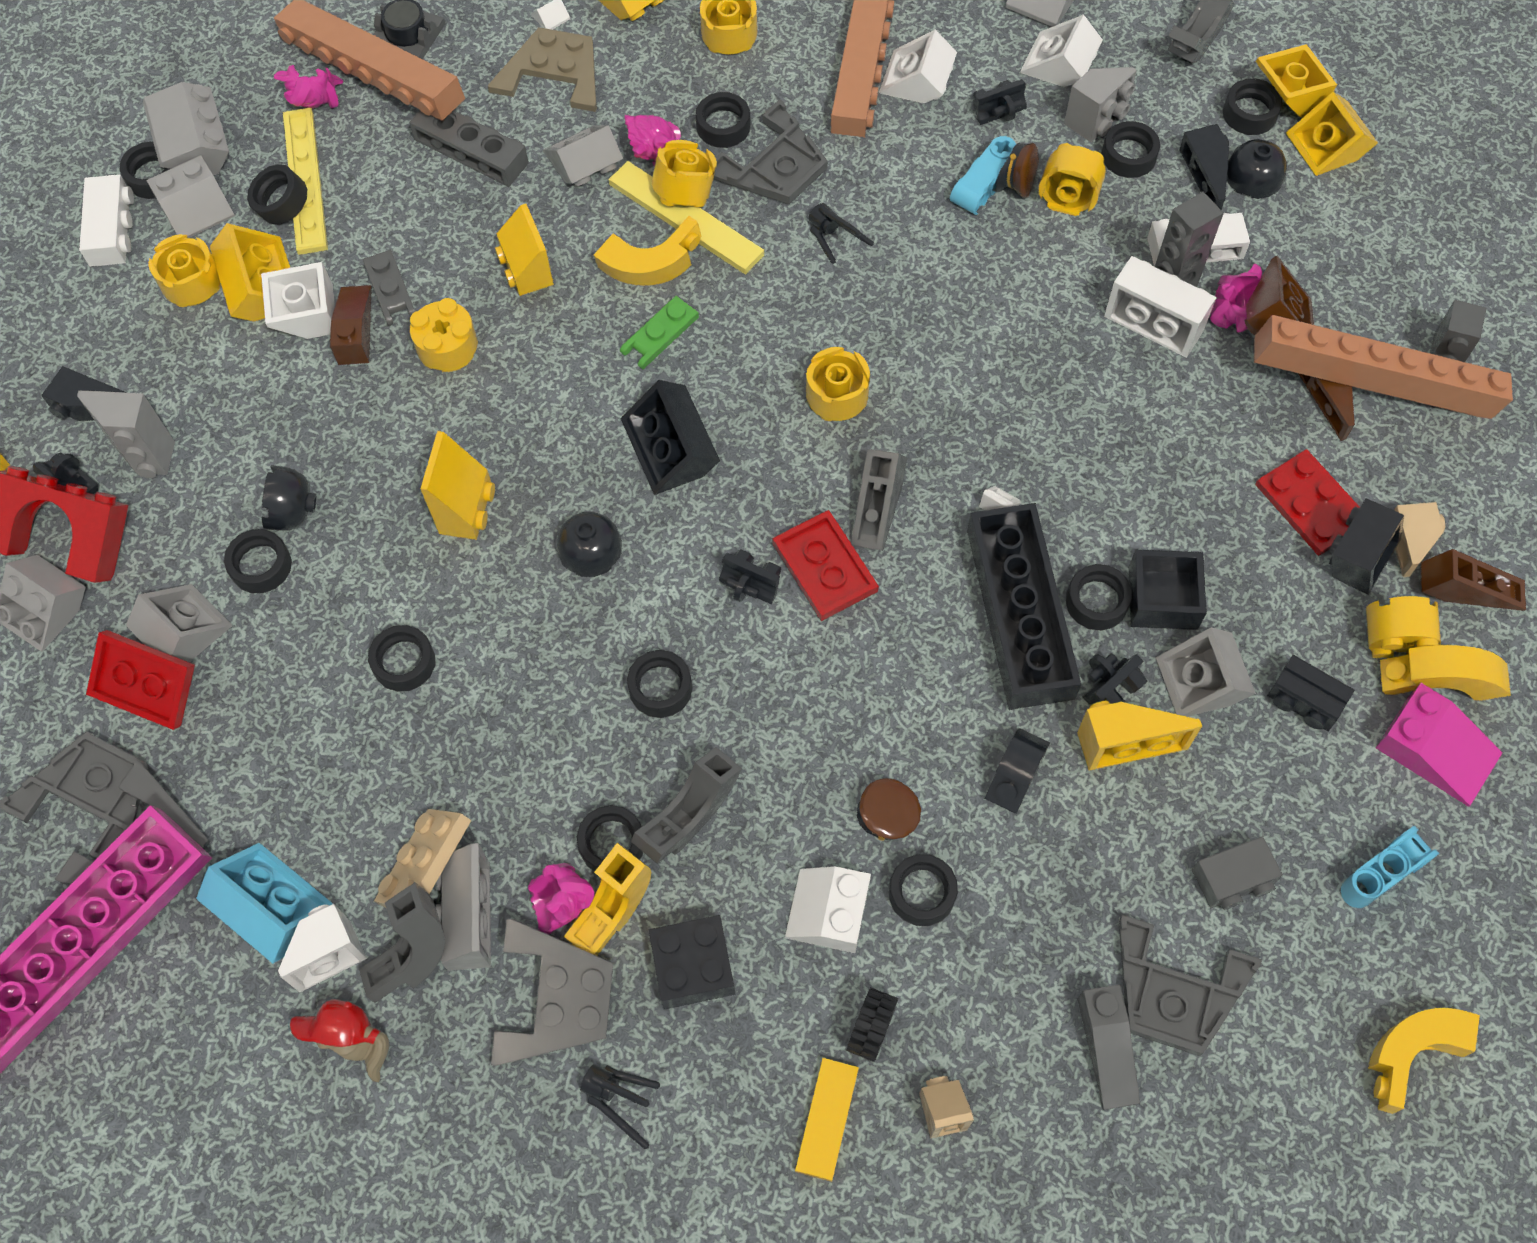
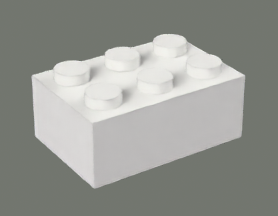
(1159, 306)

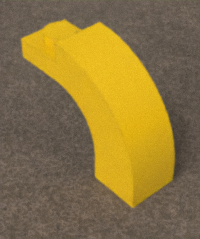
(653, 264)
(1447, 666)
(619, 894)
(1431, 1029)

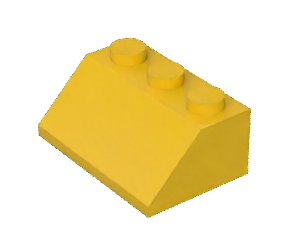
(240, 260)

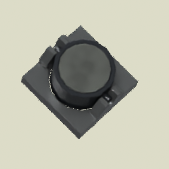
(408, 26)

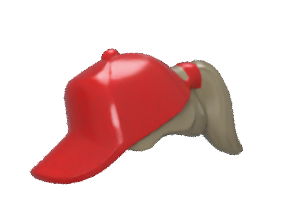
(345, 1031)

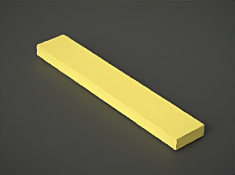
(303, 160)
(715, 235)

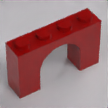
(94, 519)

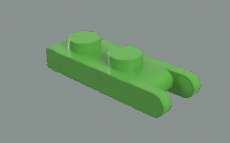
(660, 331)

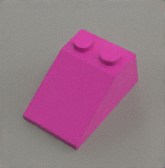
(1440, 744)

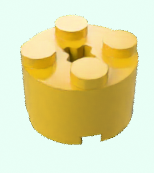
(728, 25)
(683, 174)
(1072, 179)
(184, 270)
(443, 335)
(837, 384)
(1402, 625)

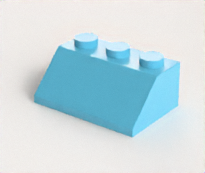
(259, 899)

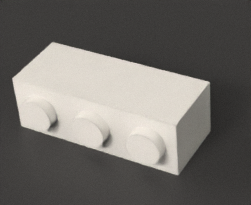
(105, 220)
(1229, 243)

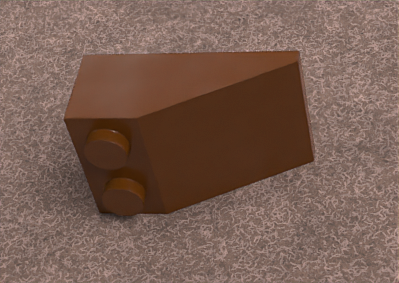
(1277, 295)

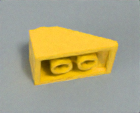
(456, 489)
(1131, 733)

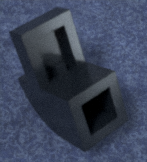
(1017, 770)

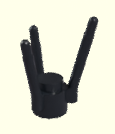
(827, 221)
(603, 1084)

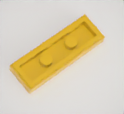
(827, 1119)

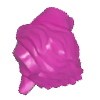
(309, 91)
(649, 134)
(1232, 298)
(559, 896)

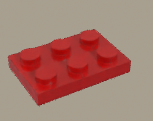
(1309, 500)
(825, 565)
(140, 679)

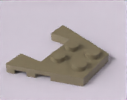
(554, 57)

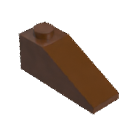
(351, 325)
(1335, 403)
(1469, 581)

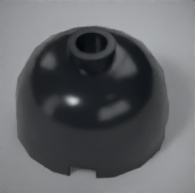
(1257, 169)
(286, 499)
(589, 544)

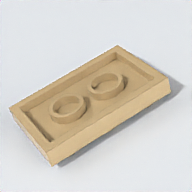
(425, 853)

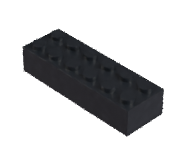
(1023, 607)

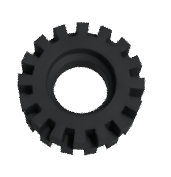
(872, 1024)

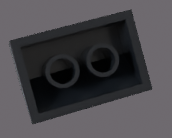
(669, 437)

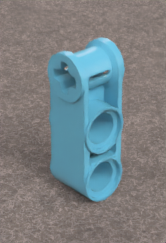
(980, 180)
(1404, 855)

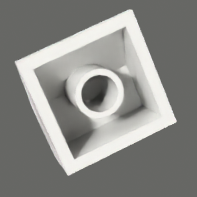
(1063, 52)
(919, 69)
(299, 300)
(828, 907)
(320, 948)

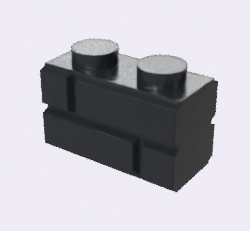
(1310, 694)

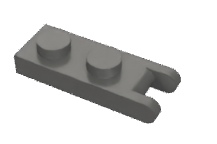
(388, 285)

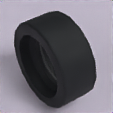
(1248, 123)
(718, 136)
(132, 161)
(1126, 166)
(266, 183)
(1109, 576)
(267, 581)
(409, 680)
(666, 707)
(598, 817)
(939, 868)

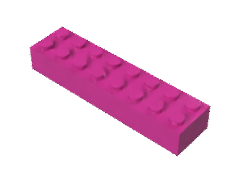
(91, 925)

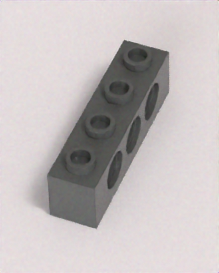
(472, 145)
(1189, 238)

